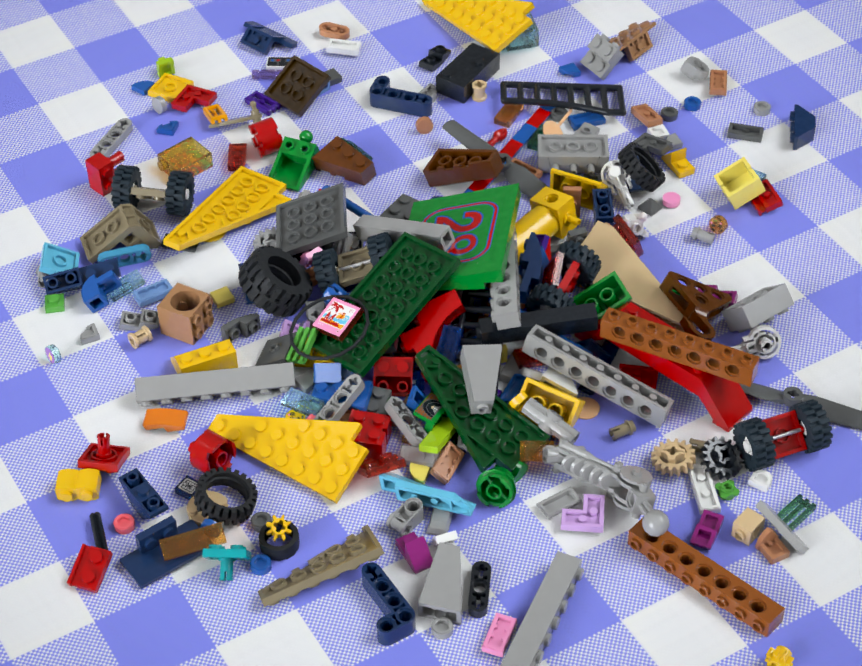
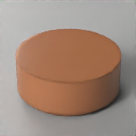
(424, 125)

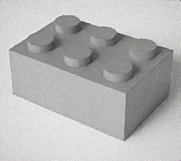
(758, 308)

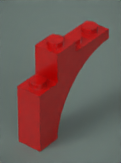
(430, 323)

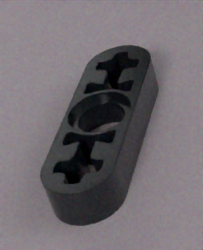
(483, 596)

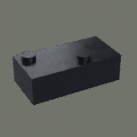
(471, 65)

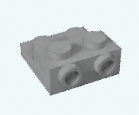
(602, 56)

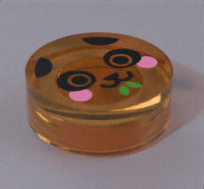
(718, 224)

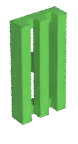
(299, 340)

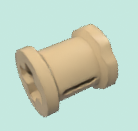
(479, 90)
(140, 337)

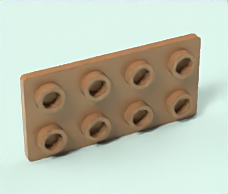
(635, 39)

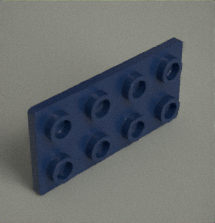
(147, 562)

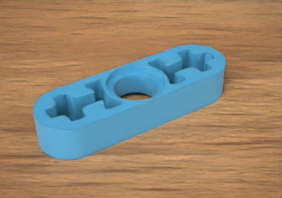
(135, 249)

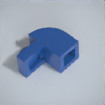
(95, 290)

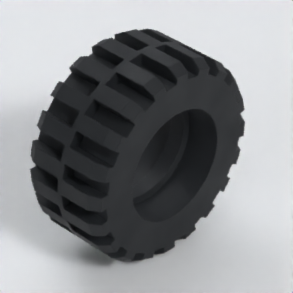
(275, 281)

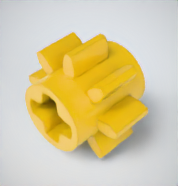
(274, 524)
(779, 657)

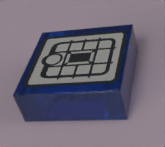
(186, 487)

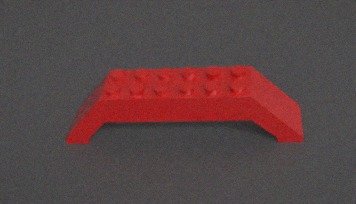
(720, 396)

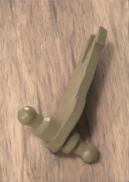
(255, 116)

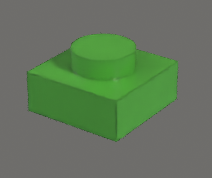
(55, 303)

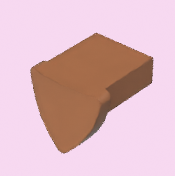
(771, 546)

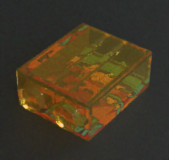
(185, 156)

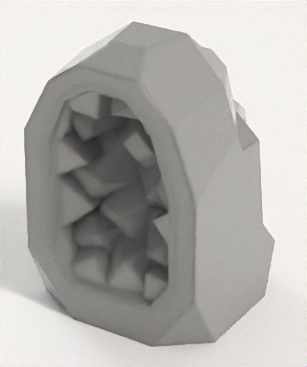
(695, 68)

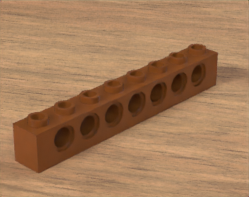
(679, 346)
(709, 579)

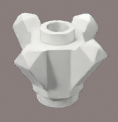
(635, 223)

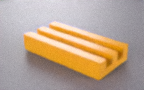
(223, 115)

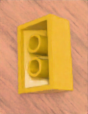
(561, 178)
(211, 357)
(552, 398)

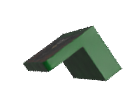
(430, 411)

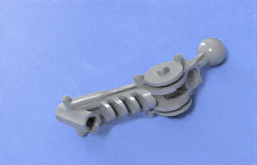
(624, 484)

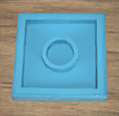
(57, 259)

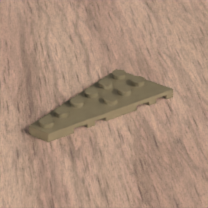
(325, 566)

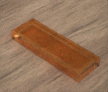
(192, 541)

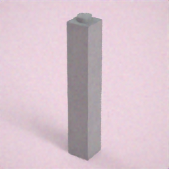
(434, 234)

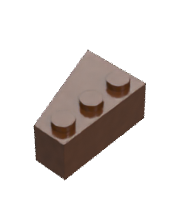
(344, 160)

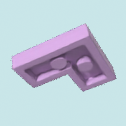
(586, 520)

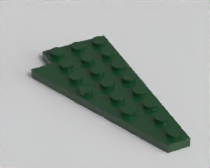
(487, 436)

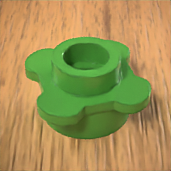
(727, 490)

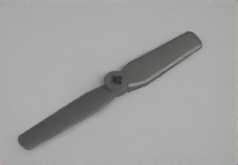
(514, 173)
(836, 412)

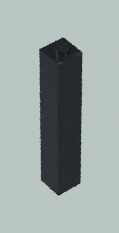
(556, 320)

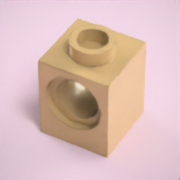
(748, 526)

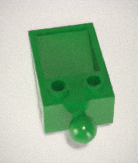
(295, 161)

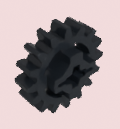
(721, 458)

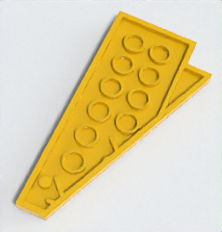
(487, 21)
(234, 203)
(306, 450)

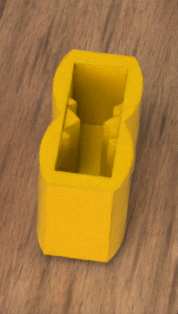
(78, 484)

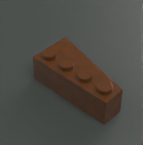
(462, 165)

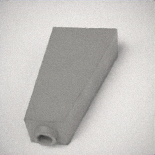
(480, 374)
(442, 588)

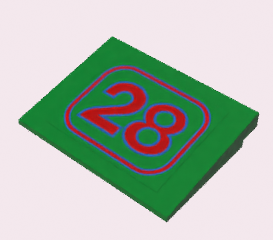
(482, 232)

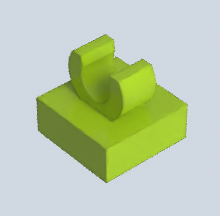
(165, 66)

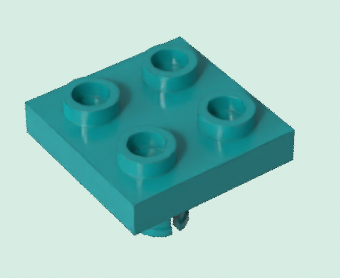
(226, 558)

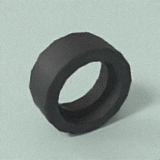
(279, 552)

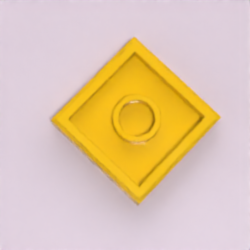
(169, 87)

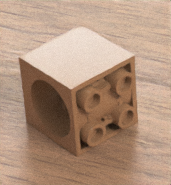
(185, 313)

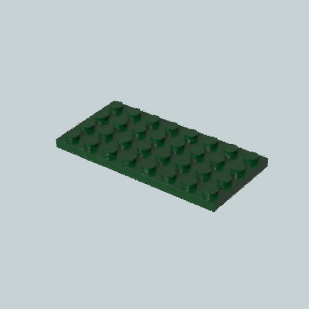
(393, 296)

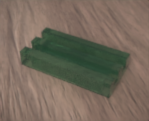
(802, 503)

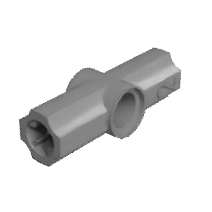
(549, 421)

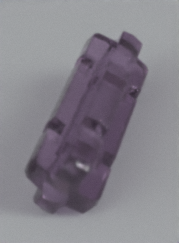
(265, 74)

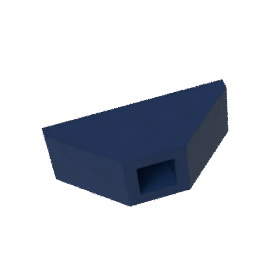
(802, 127)
(142, 495)

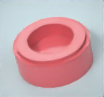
(124, 523)

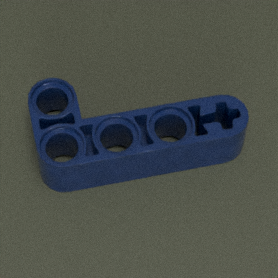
(398, 100)
(399, 615)

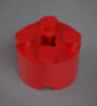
(265, 136)
(211, 451)

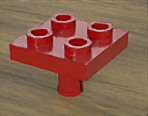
(103, 455)

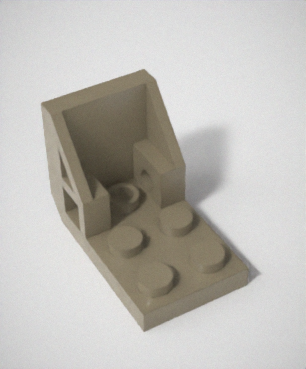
(116, 228)

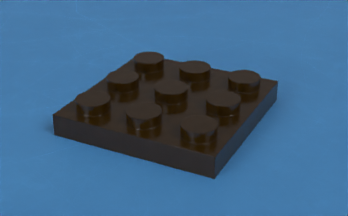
(297, 85)

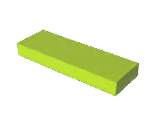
(438, 436)

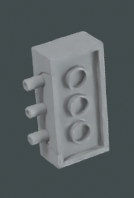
(572, 153)

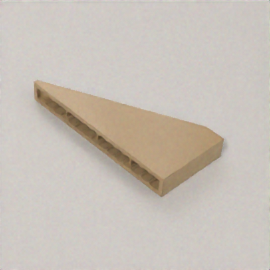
(636, 277)

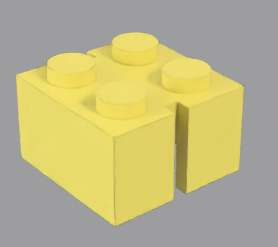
(739, 183)

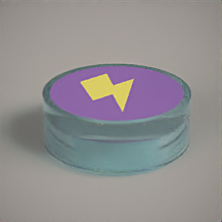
(53, 354)

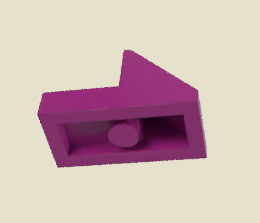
(415, 551)

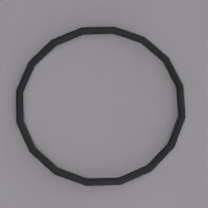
(334, 355)

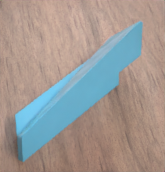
(430, 497)

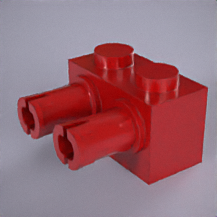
(101, 171)

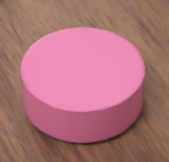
(671, 200)

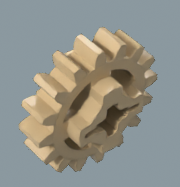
(673, 457)

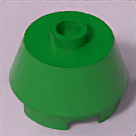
(496, 487)

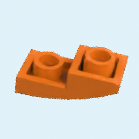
(165, 418)

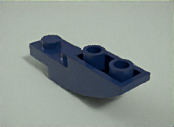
(602, 206)
(531, 267)
(75, 278)

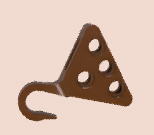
(695, 305)

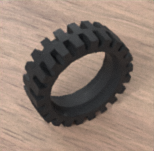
(645, 170)
(233, 480)

